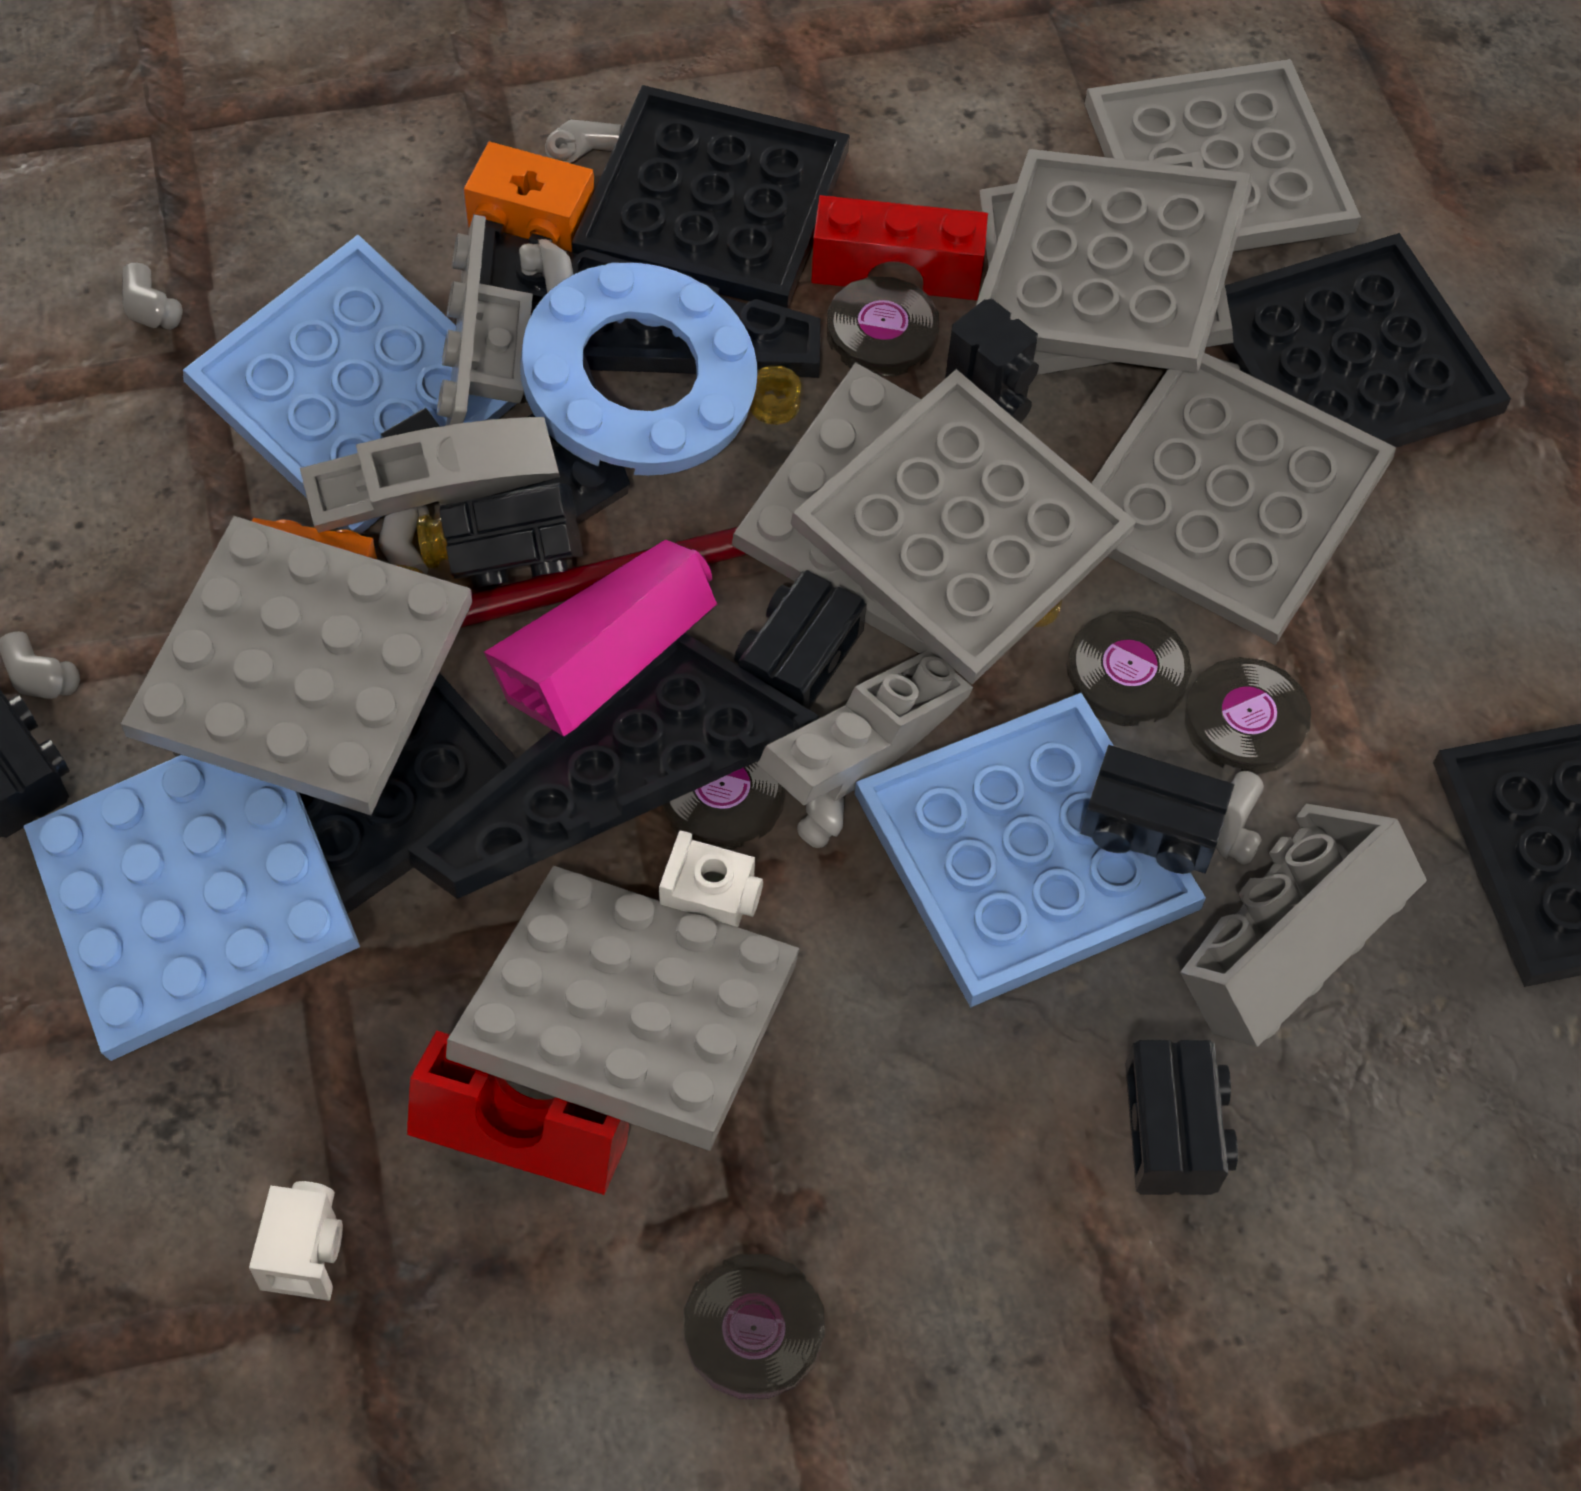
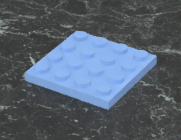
(332, 365)
(999, 856)
(185, 897)

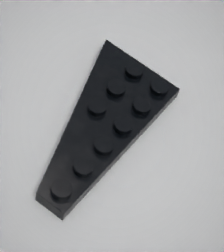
(776, 332)
(653, 741)

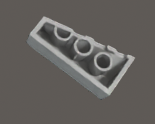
(1301, 920)

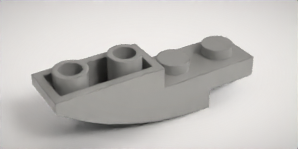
(429, 467)
(869, 732)

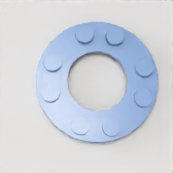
(638, 439)

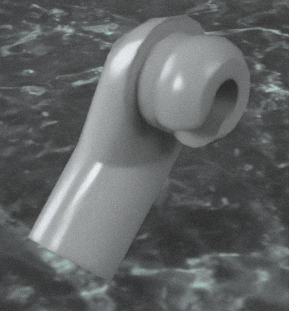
(579, 137)
(546, 259)
(397, 538)
(823, 820)
(1234, 838)

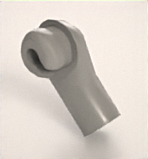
(147, 304)
(36, 674)

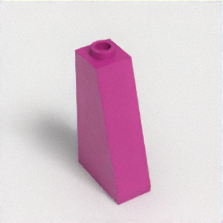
(602, 637)

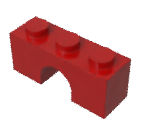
(936, 241)
(497, 1123)

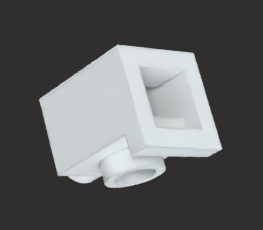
(725, 899)
(296, 1241)

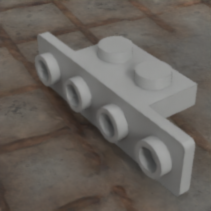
(487, 333)

